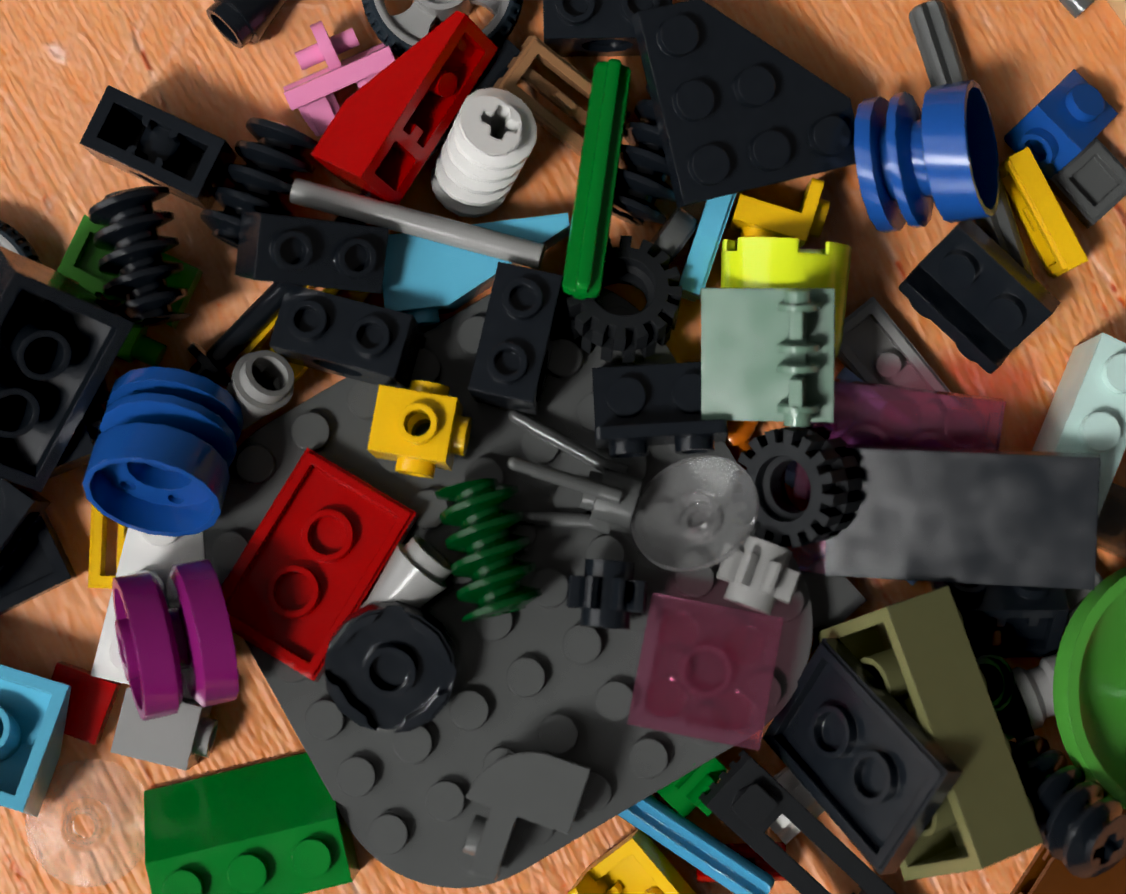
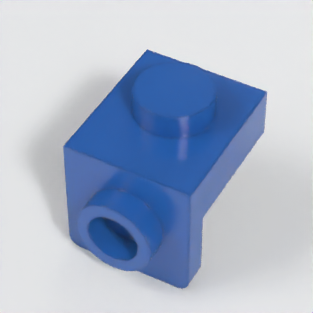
(1062, 124)

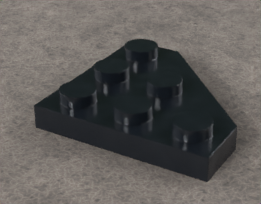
(735, 106)

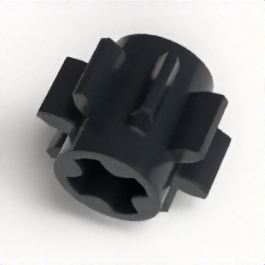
(607, 594)

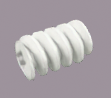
(483, 152)

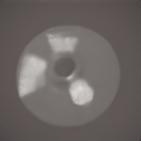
(687, 495)
(114, 804)

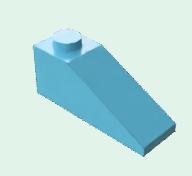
(439, 278)

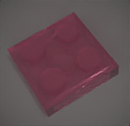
(705, 671)

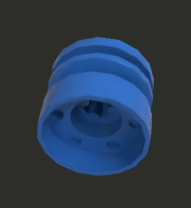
(927, 157)
(164, 452)

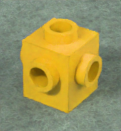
(402, 411)

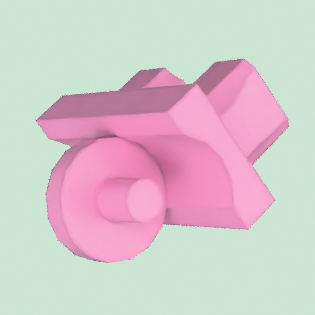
(314, 93)

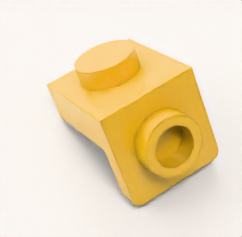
(765, 219)

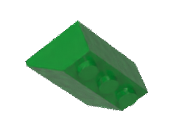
(248, 832)

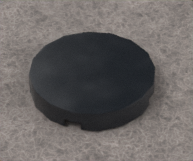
(390, 666)

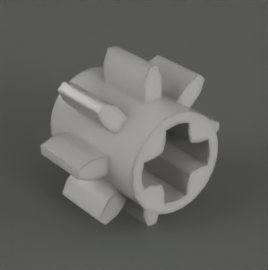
(759, 576)

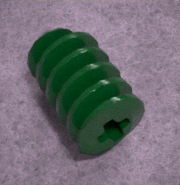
(488, 547)

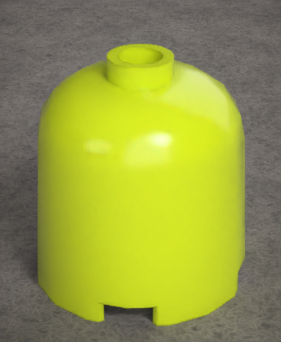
(781, 264)

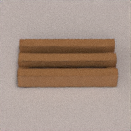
(520, 68)

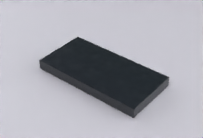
(971, 517)

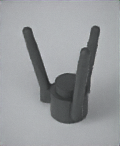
(607, 495)

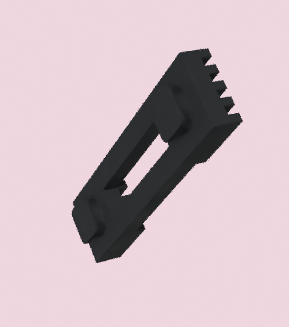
(750, 803)

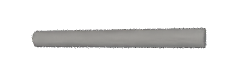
(417, 223)

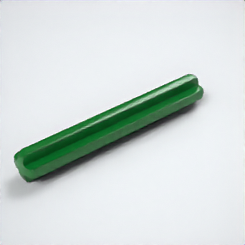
(596, 180)

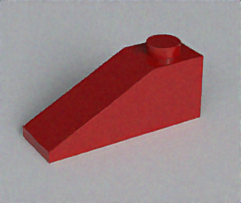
(402, 112)

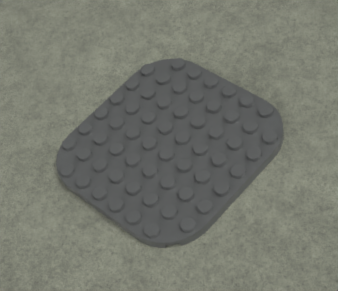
(521, 675)

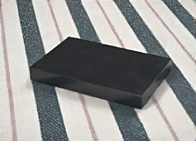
(861, 756)

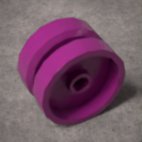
(184, 636)

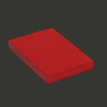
(312, 562)

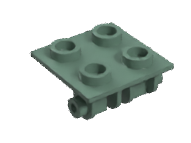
(768, 354)

